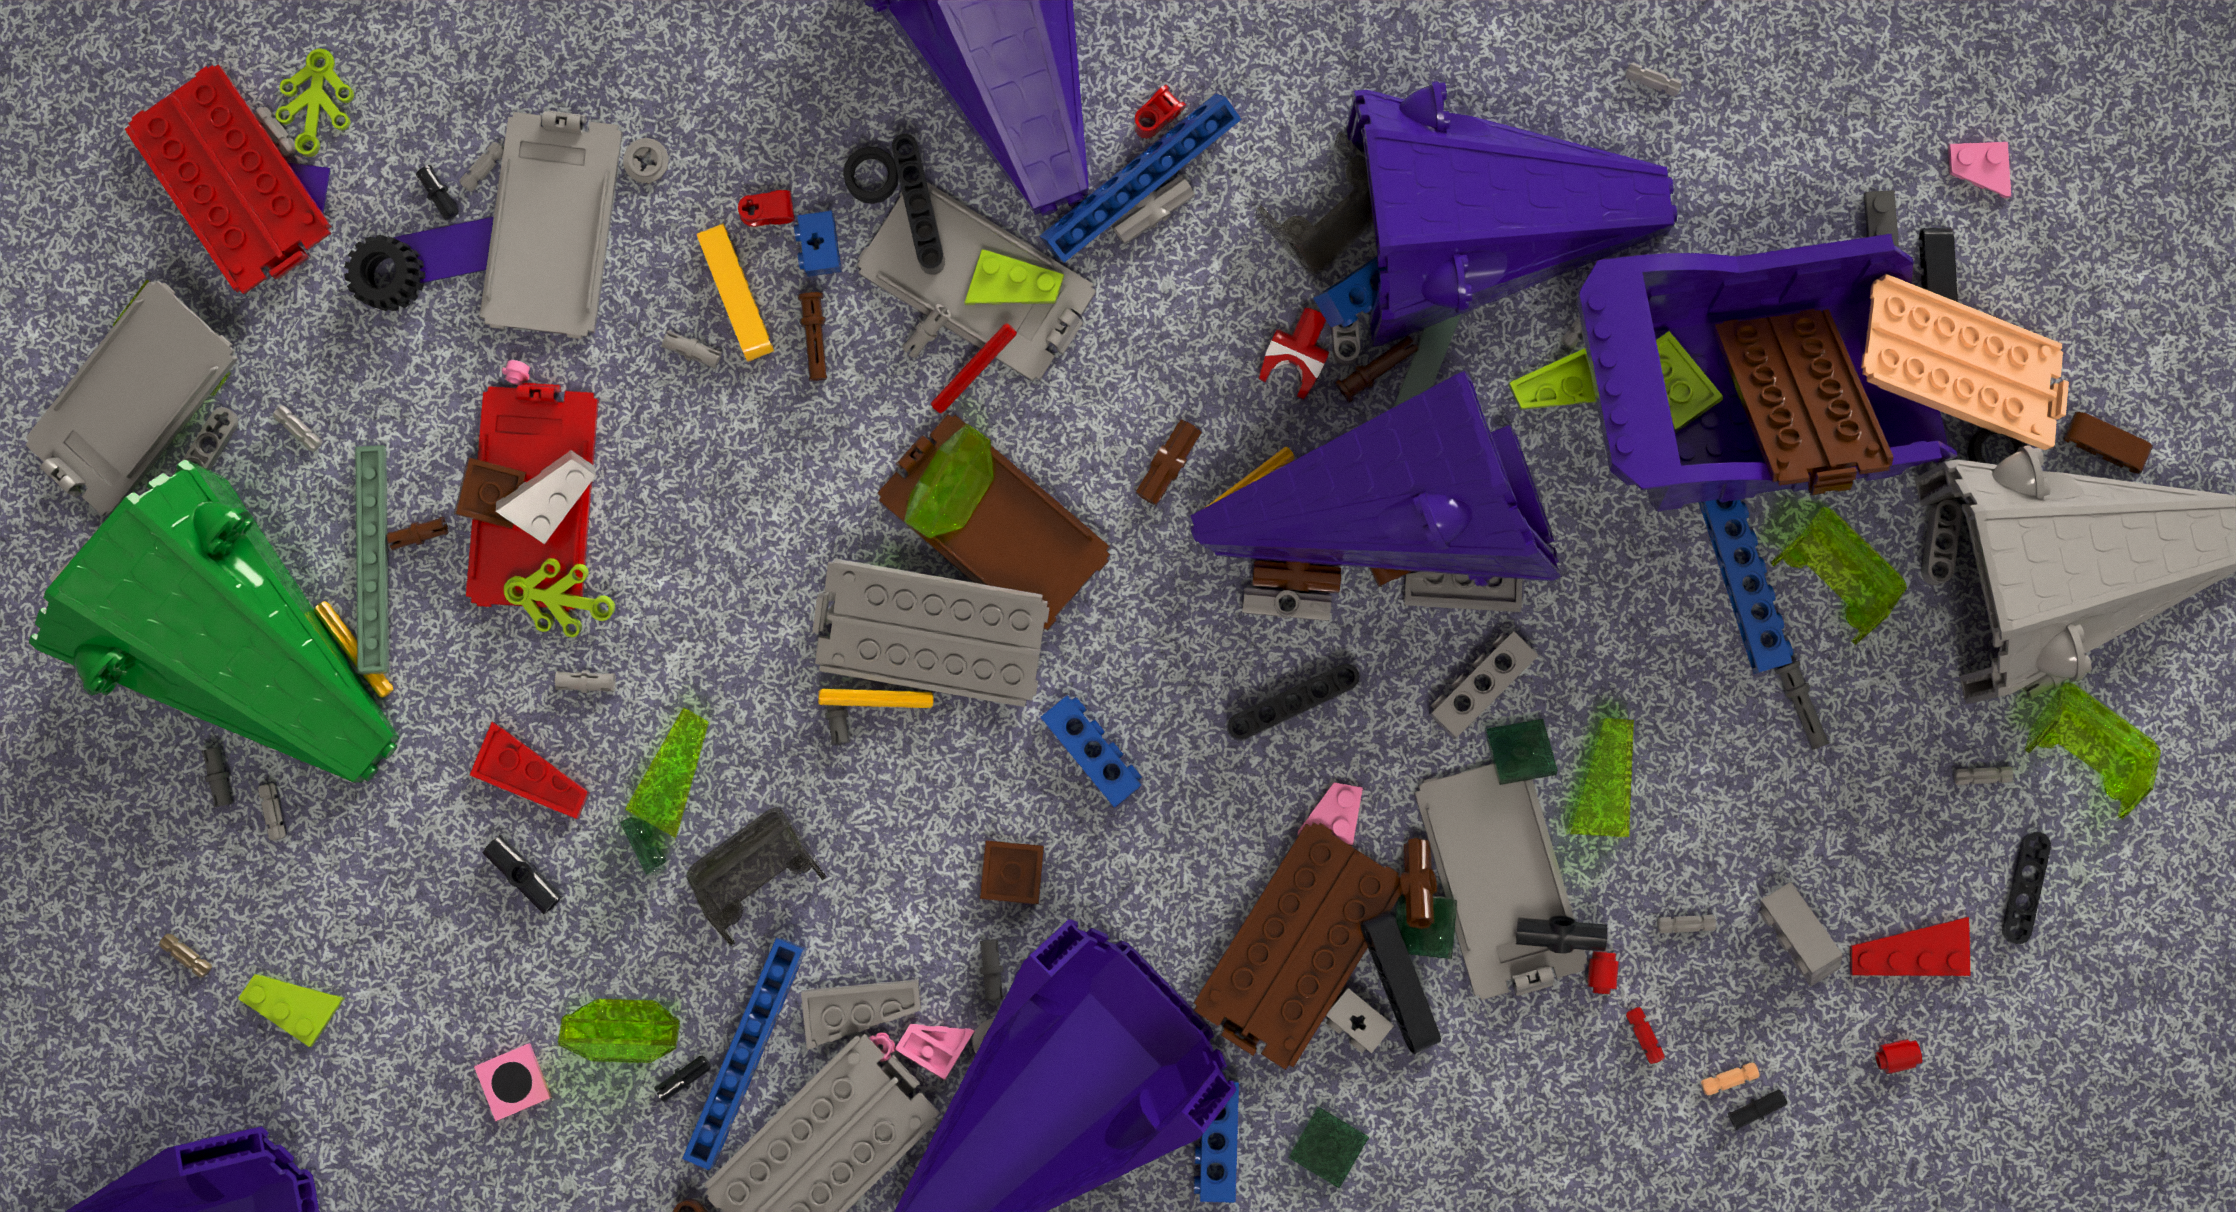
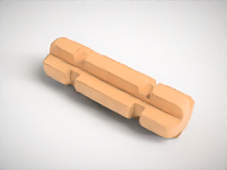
(1730, 1078)

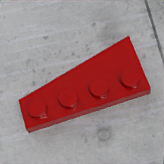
(520, 770)
(1919, 952)

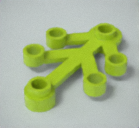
(314, 98)
(555, 598)

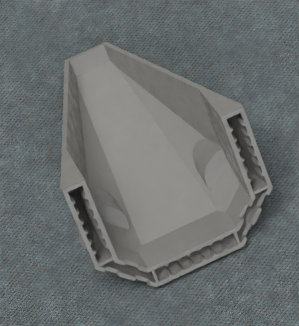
(2076, 559)

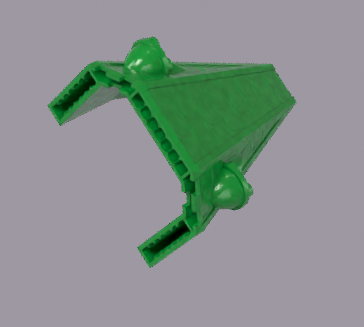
(207, 619)

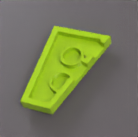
(1008, 280)
(1556, 384)
(1686, 385)
(293, 1008)

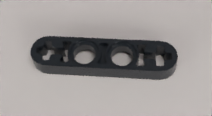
(2031, 889)

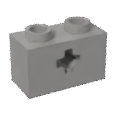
(1349, 1005)

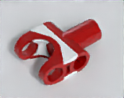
(1298, 350)

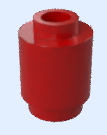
(1603, 972)
(1898, 1056)

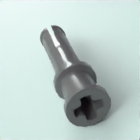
(1798, 691)

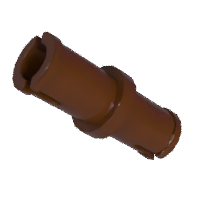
(417, 533)

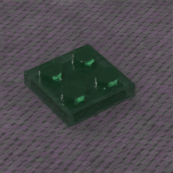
(1521, 751)
(639, 838)
(1434, 940)
(1328, 1147)

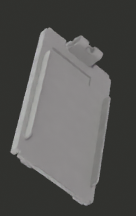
(551, 224)
(963, 233)
(130, 398)
(930, 632)
(1499, 868)
(828, 1138)

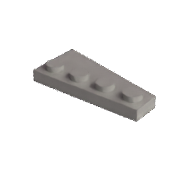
(1460, 592)
(852, 1009)

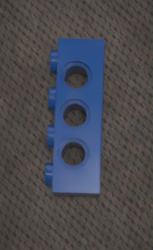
(1335, 300)
(1057, 721)
(1222, 1188)

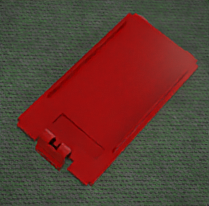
(229, 179)
(528, 438)

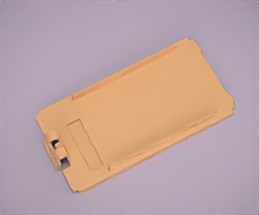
(1964, 362)

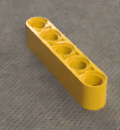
(735, 292)

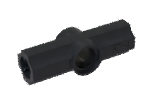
(508, 861)
(1561, 934)

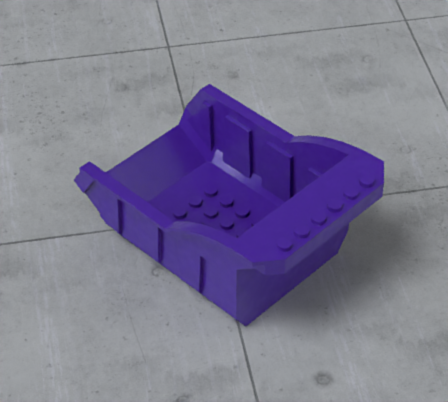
(1716, 456)

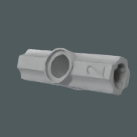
(1153, 209)
(1267, 603)

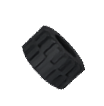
(363, 266)

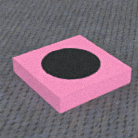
(512, 1082)

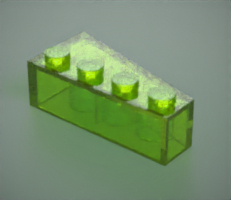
(667, 782)
(1605, 789)

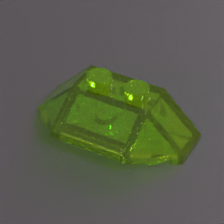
(951, 484)
(620, 1031)

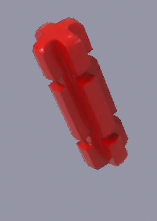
(1645, 1035)

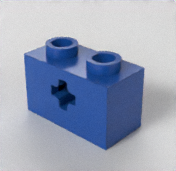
(825, 259)

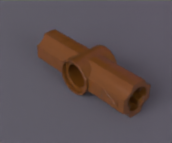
(1168, 462)
(1296, 576)
(1418, 883)

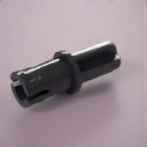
(437, 192)
(682, 1078)
(1757, 1109)

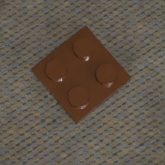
(481, 489)
(1012, 872)

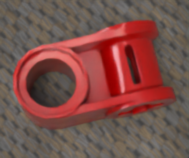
(1161, 109)
(770, 208)

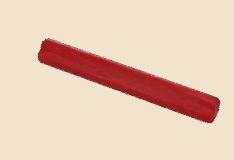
(973, 368)

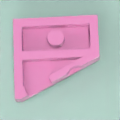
(1983, 165)
(1338, 811)
(934, 1047)

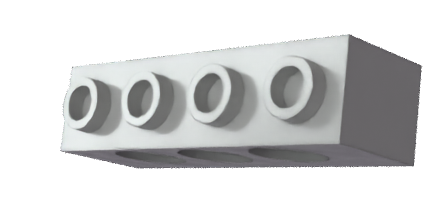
(1519, 656)

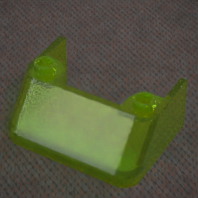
(1847, 567)
(2100, 740)

